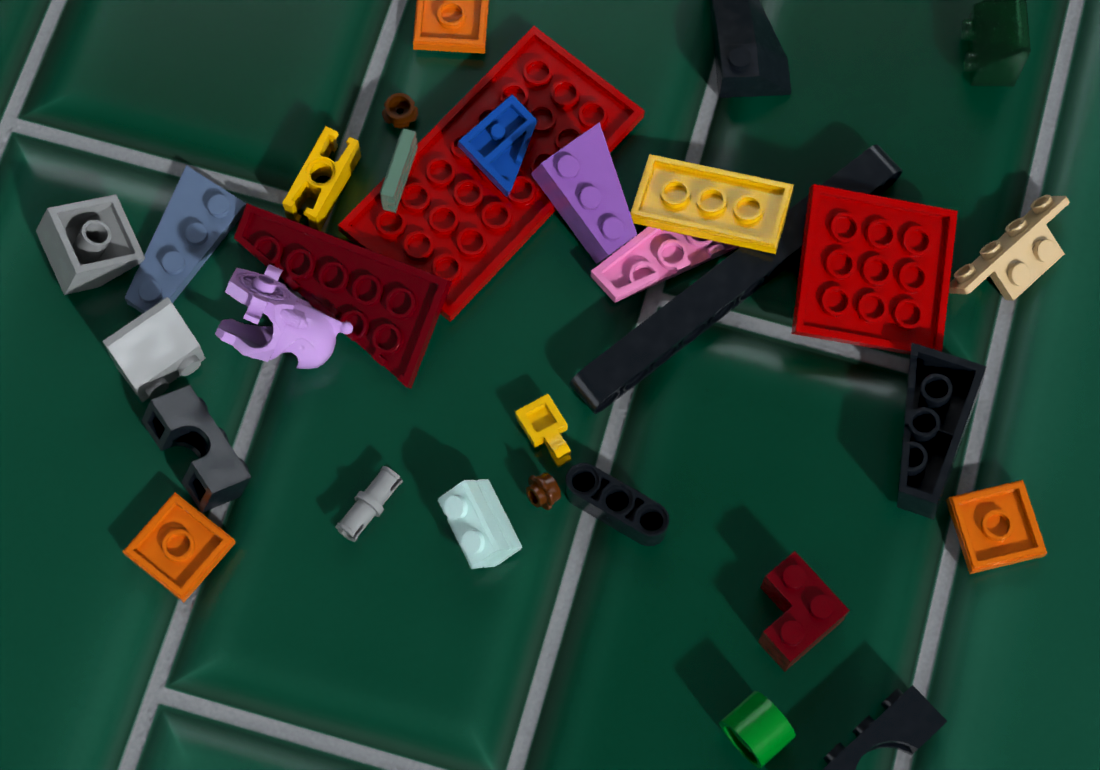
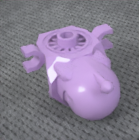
(295, 322)

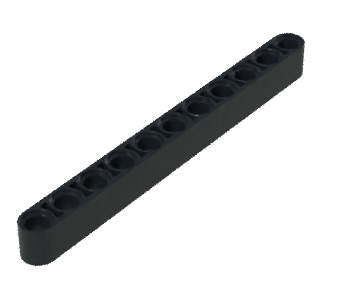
(716, 293)

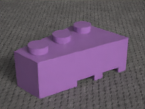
(588, 193)

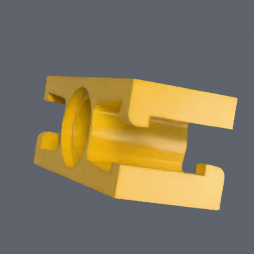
(319, 165)

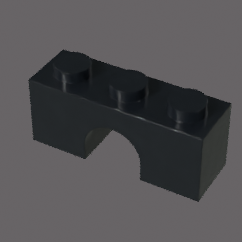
(184, 421)

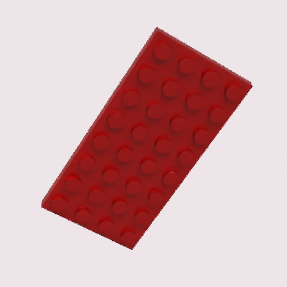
(449, 210)

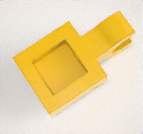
(544, 424)

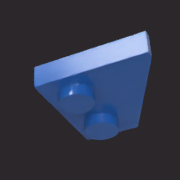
(500, 142)

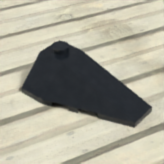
(747, 51)

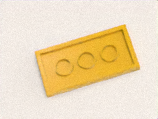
(712, 203)

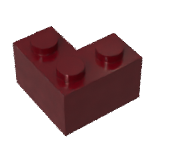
(808, 611)

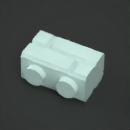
(479, 523)

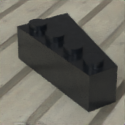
(936, 416)

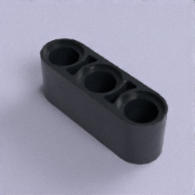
(624, 521)

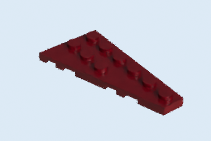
(382, 298)

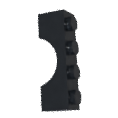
(903, 726)

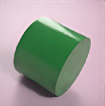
(757, 729)

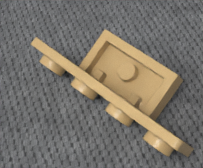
(1018, 254)

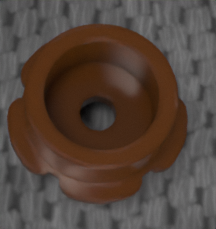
(397, 102)
(543, 491)

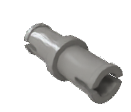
(369, 504)

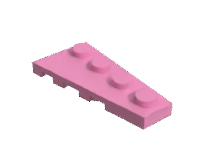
(651, 259)

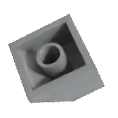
(88, 243)
(154, 350)

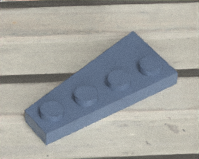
(186, 236)

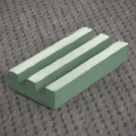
(398, 170)

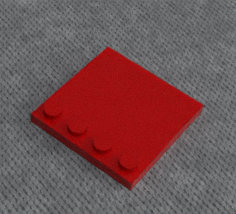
(874, 270)

